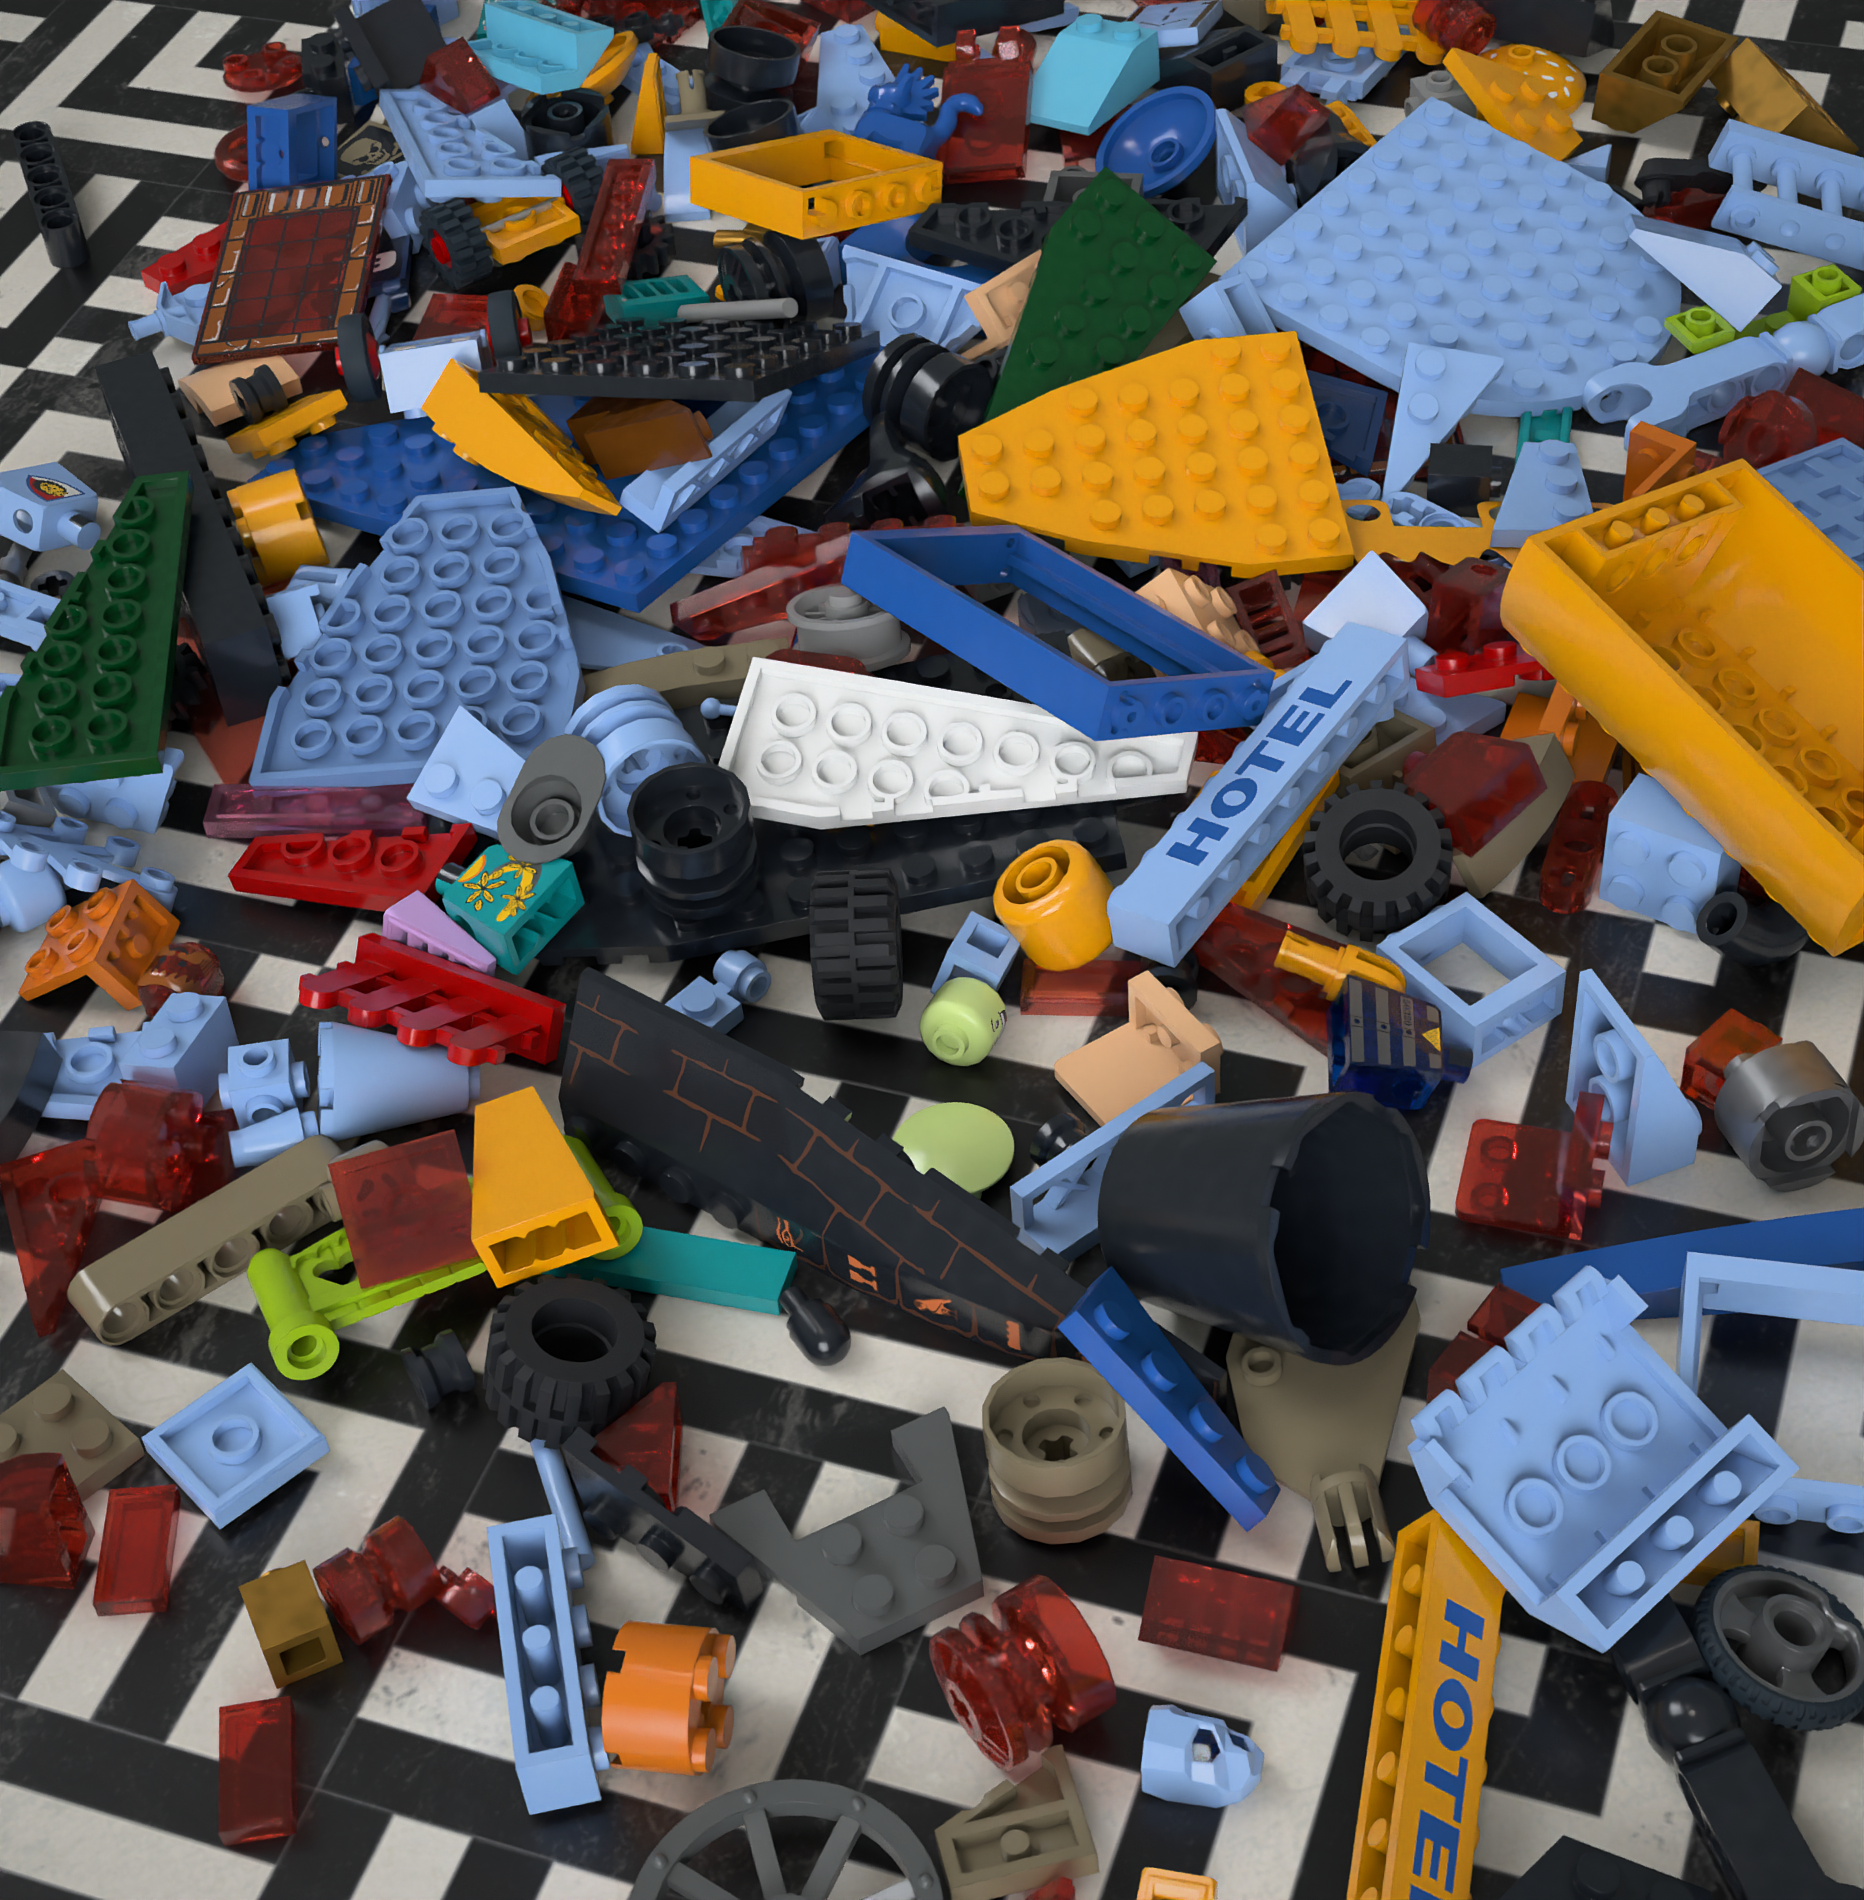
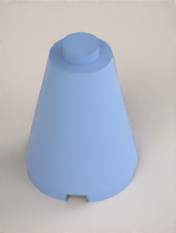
(380, 1084)

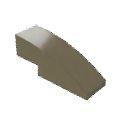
(1519, 837)

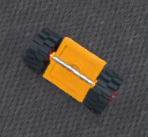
(465, 236)

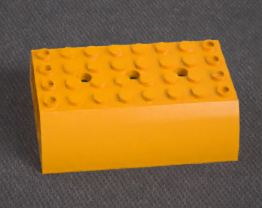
(1727, 664)

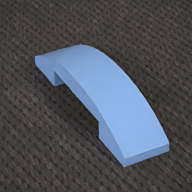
(677, 152)

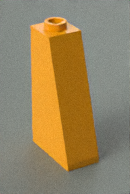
(530, 1193)

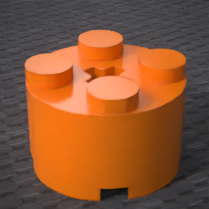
(668, 1698)

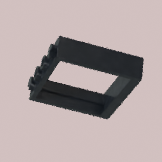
(941, 19)

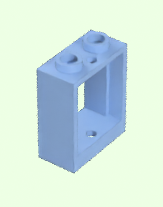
(1504, 1015)

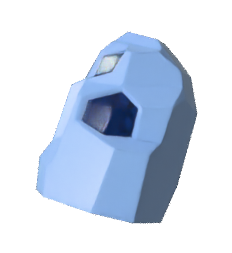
(1197, 1759)

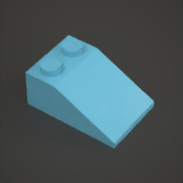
(1093, 73)

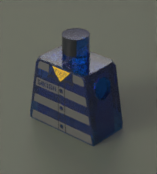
(1389, 1046)

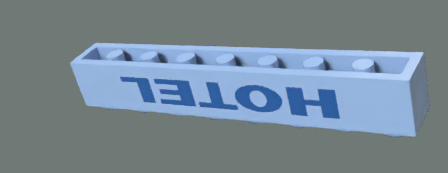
(1258, 794)

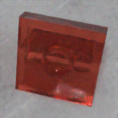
(406, 1209)

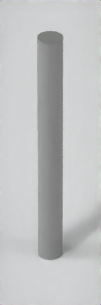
(739, 310)

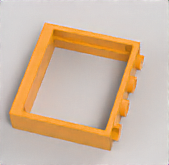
(764, 179)

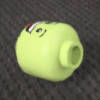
(963, 1021)

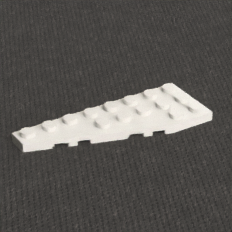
(879, 750)

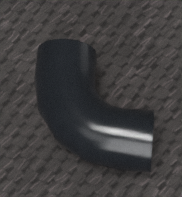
(1748, 931)

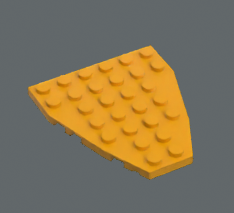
(1174, 458)

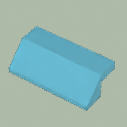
(539, 46)

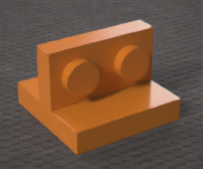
(1579, 733)

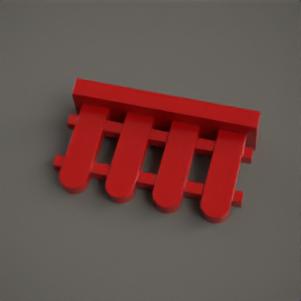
(438, 1004)

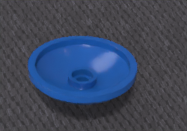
(1161, 138)

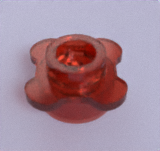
(467, 1596)

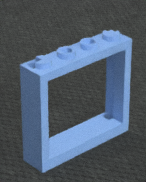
(1786, 1292)

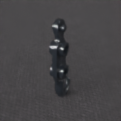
(642, 24)

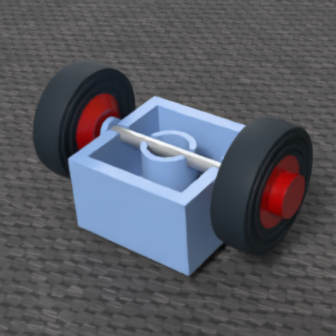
(415, 366)

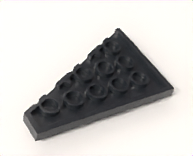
(1006, 237)

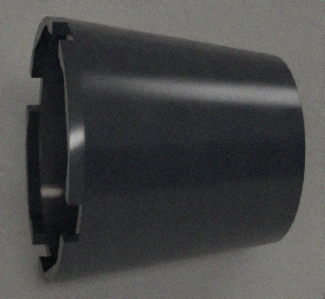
(1272, 1219)

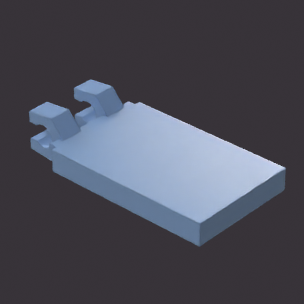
(1337, 76)

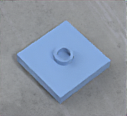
(235, 1445)

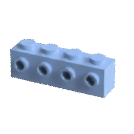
(543, 1666)

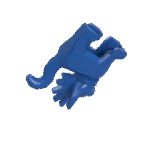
(900, 104)

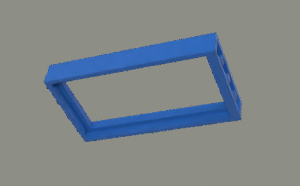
(913, 580)

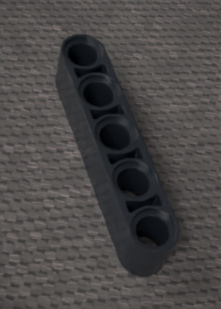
(50, 195)

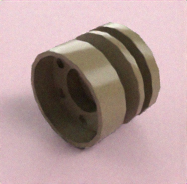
(1057, 1450)

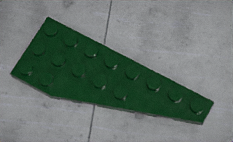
(1098, 294)
(103, 676)

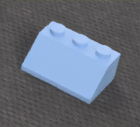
(1250, 174)

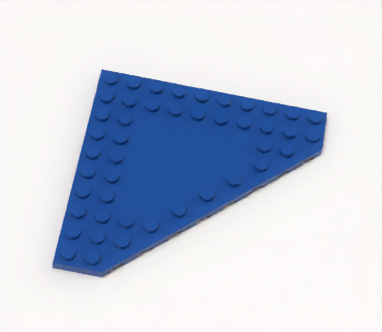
(376, 470)

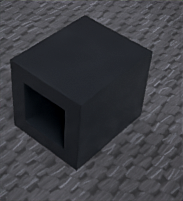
(1462, 477)

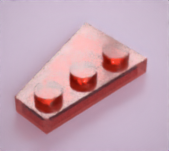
(1242, 952)

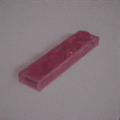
(290, 810)

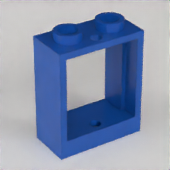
(296, 128)

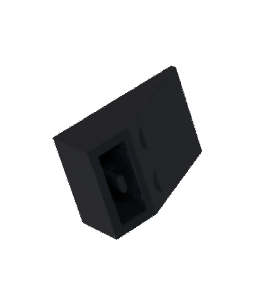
(1221, 64)

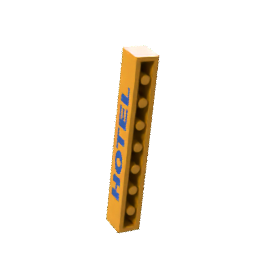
(1428, 1721)

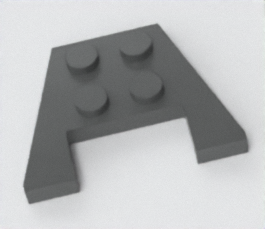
(884, 1564)

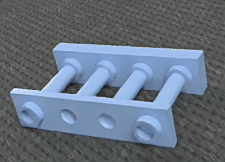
(1793, 168)

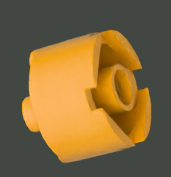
(277, 526)

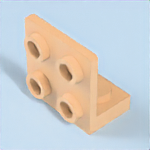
(999, 304)

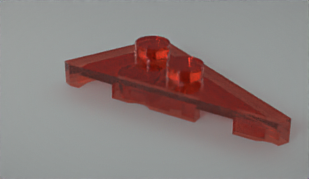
(49, 1224)

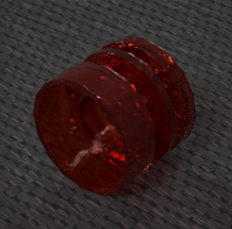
(1022, 1671)

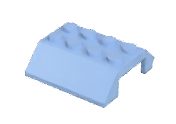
(1588, 1464)

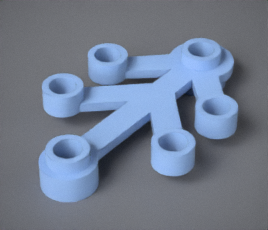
(80, 863)

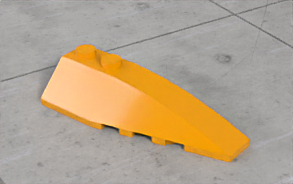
(513, 441)

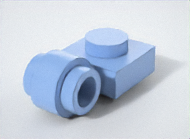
(719, 1005)

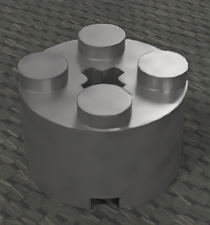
(1788, 1115)

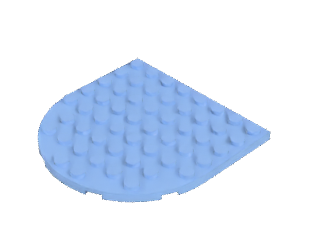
(1471, 249)

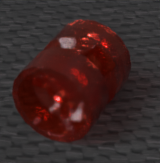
(1455, 24)
(374, 1582)

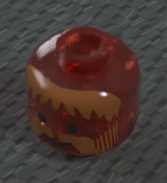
(179, 970)

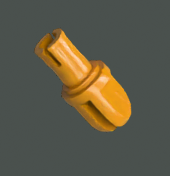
(1331, 966)

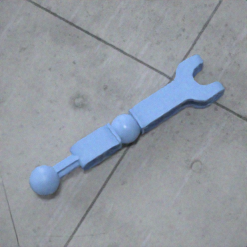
(1714, 381)

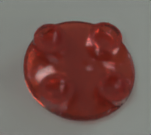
(262, 70)

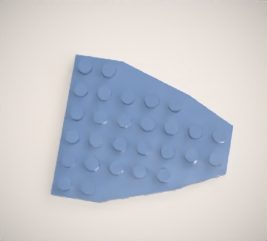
(440, 621)

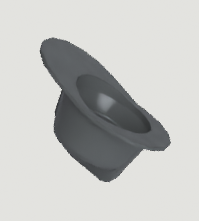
(553, 801)

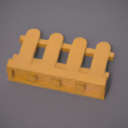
(1342, 31)

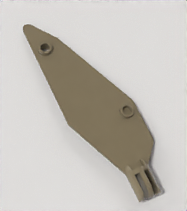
(1326, 1429)

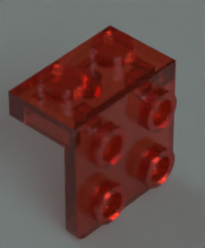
(1535, 1174)

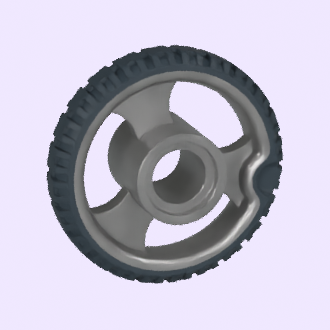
(1779, 1646)

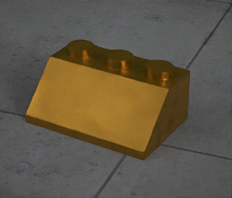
(1658, 71)
(1773, 99)

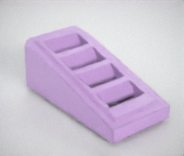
(427, 928)

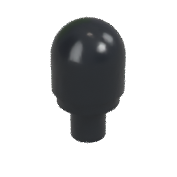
(815, 1328)

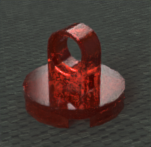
(1767, 429)

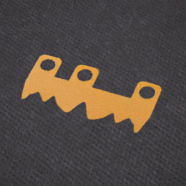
(1442, 543)

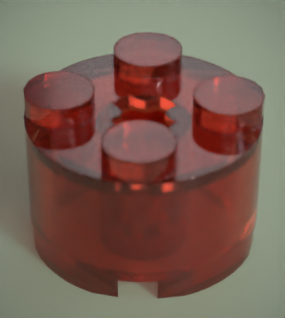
(147, 1144)

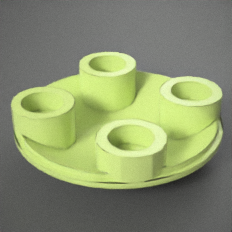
(960, 1142)

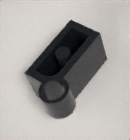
(326, 73)

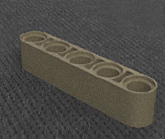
(205, 1244)

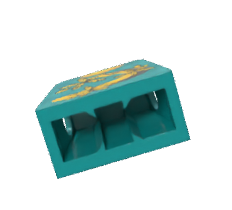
(510, 903)

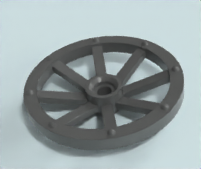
(787, 1797)

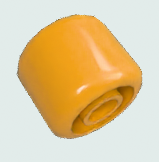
(1056, 905)

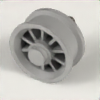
(846, 624)

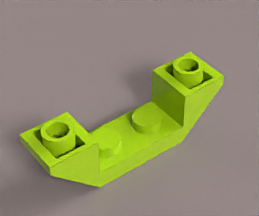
(1809, 293)

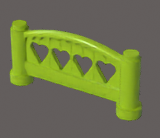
(308, 1309)

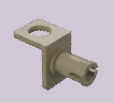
(693, 104)

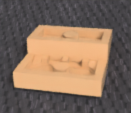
(211, 392)

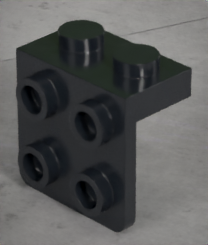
(388, 43)

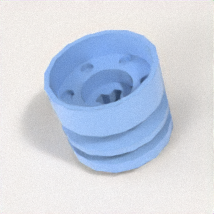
(636, 739)

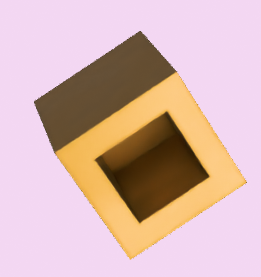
(290, 1623)

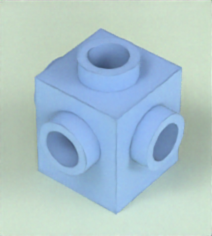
(263, 1081)

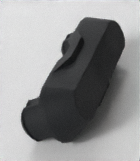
(1666, 175)

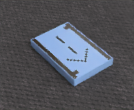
(1179, 22)

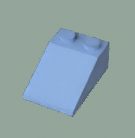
(1714, 266)
(1651, 1117)

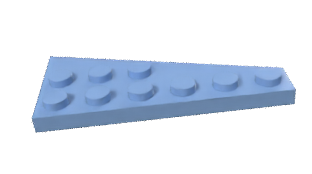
(846, 73)
(454, 159)

